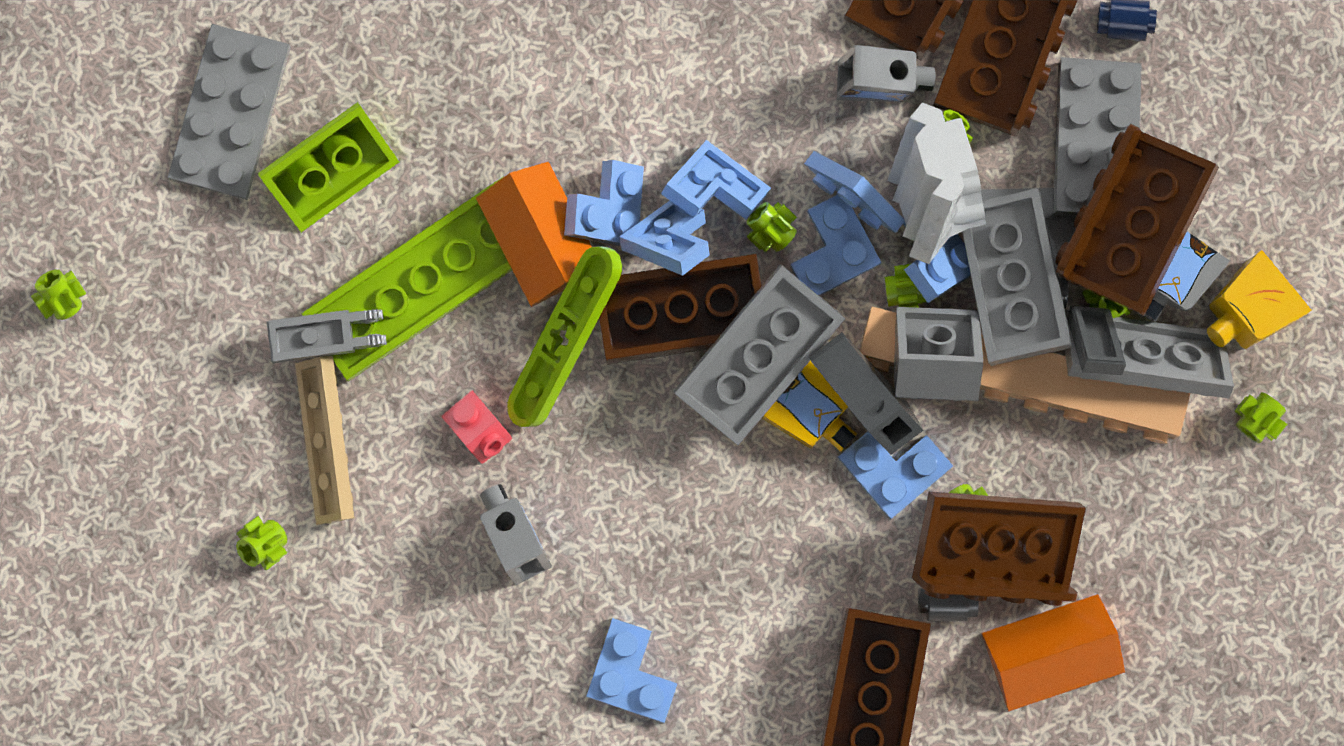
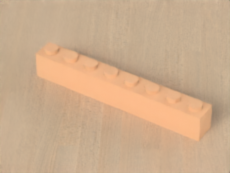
(1045, 383)

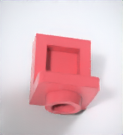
(477, 427)

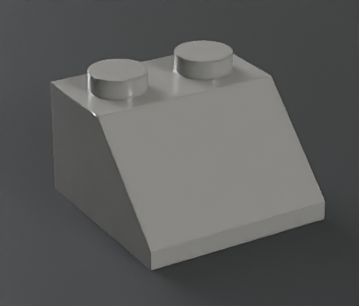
(937, 354)

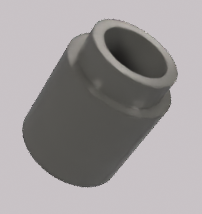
(950, 609)

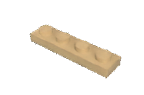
(324, 440)

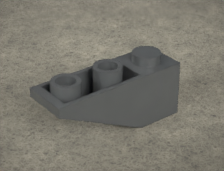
(867, 393)

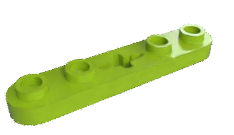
(552, 362)

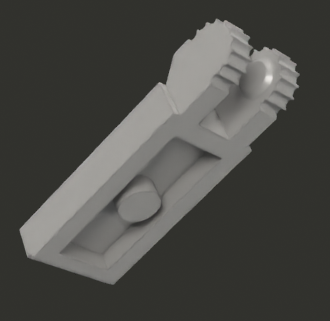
(321, 335)

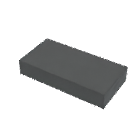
(1096, 340)

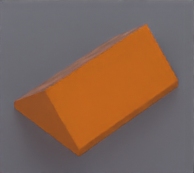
(529, 224)
(1054, 652)

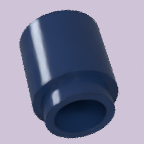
(1126, 19)

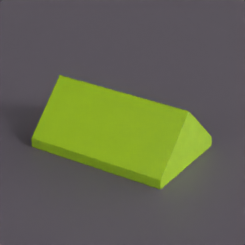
(328, 167)

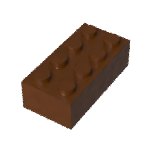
(676, 314)
(875, 680)

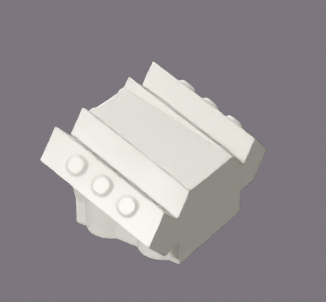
(936, 182)

